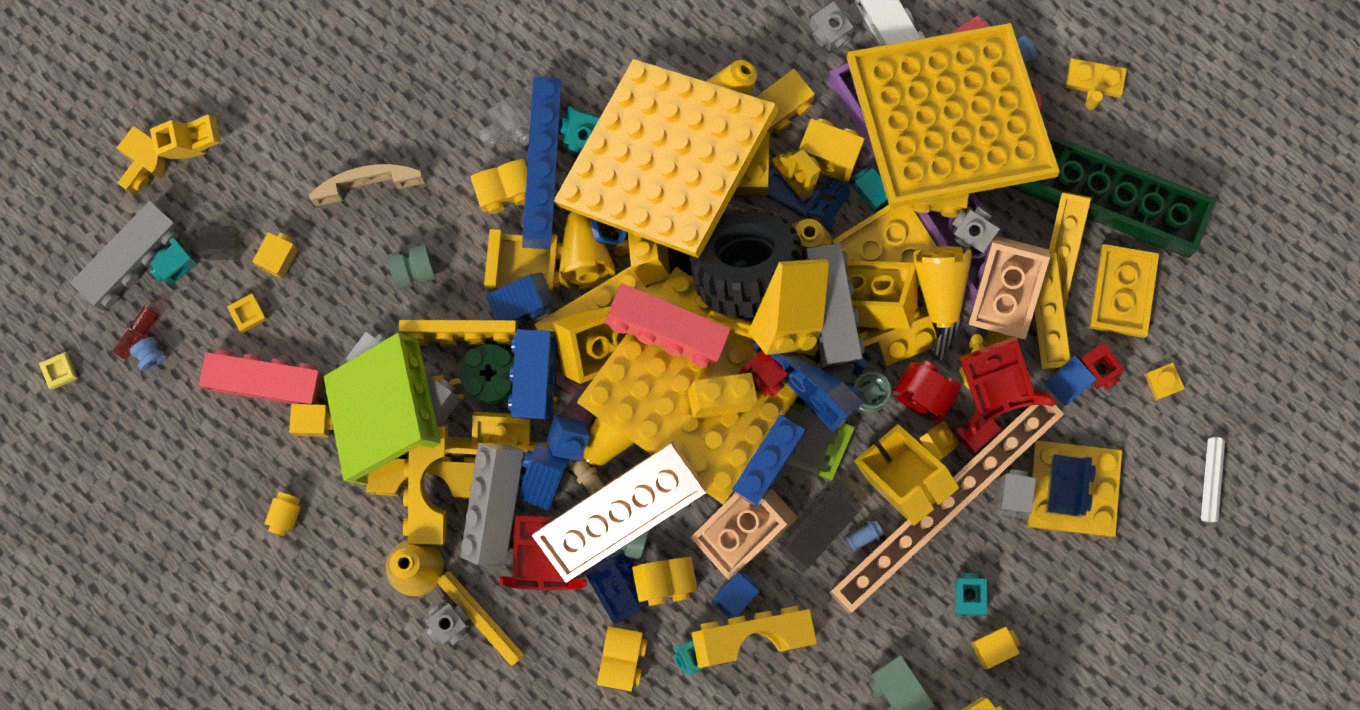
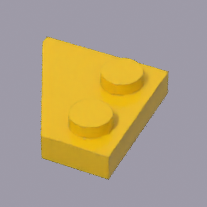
(798, 171)

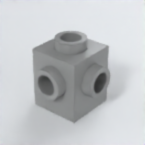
(832, 27)
(979, 238)
(458, 626)

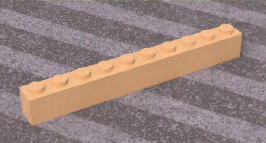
(971, 481)

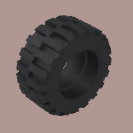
(738, 238)

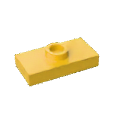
(940, 440)

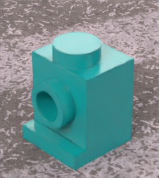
(871, 189)
(172, 263)
(978, 604)
(686, 657)

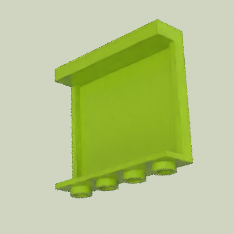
(380, 407)

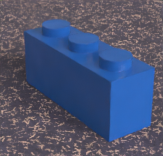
(533, 374)
(769, 461)

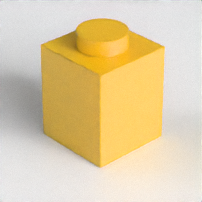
(276, 254)
(310, 420)
(996, 647)

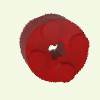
(926, 391)

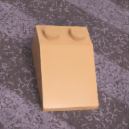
(1009, 287)
(742, 531)

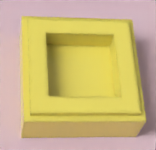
(58, 370)

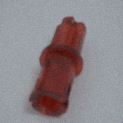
(135, 332)

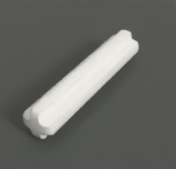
(1213, 479)

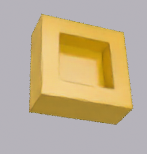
(247, 313)
(1164, 381)

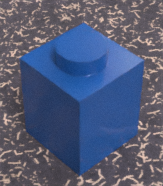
(567, 437)
(735, 595)

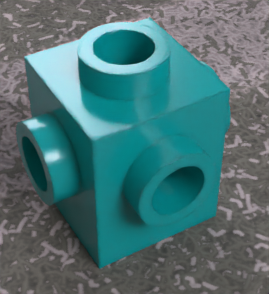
(576, 128)

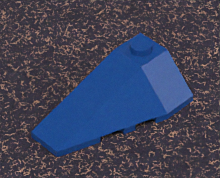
(820, 391)

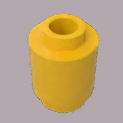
(283, 514)

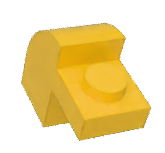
(185, 140)
(140, 150)

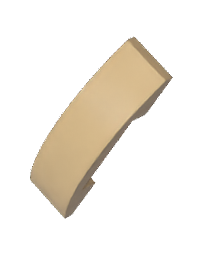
(331, 189)

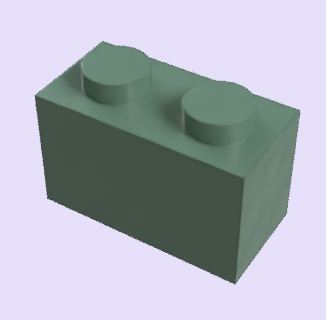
(899, 687)

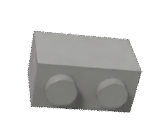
(1014, 494)

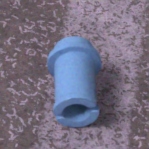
(864, 535)

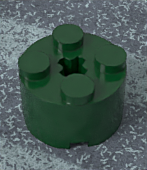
(477, 364)

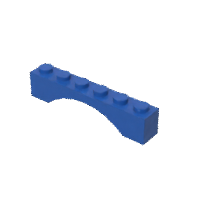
(541, 163)

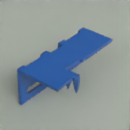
(841, 197)

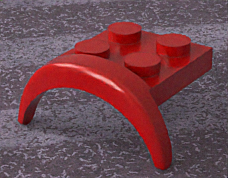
(999, 382)
(530, 564)

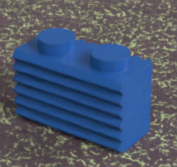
(521, 299)
(542, 477)

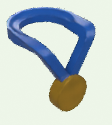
(620, 246)

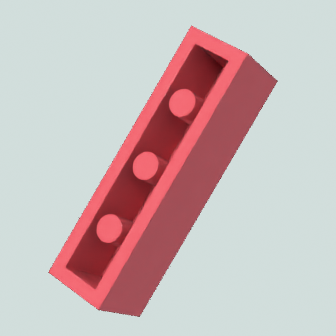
(667, 326)
(261, 379)

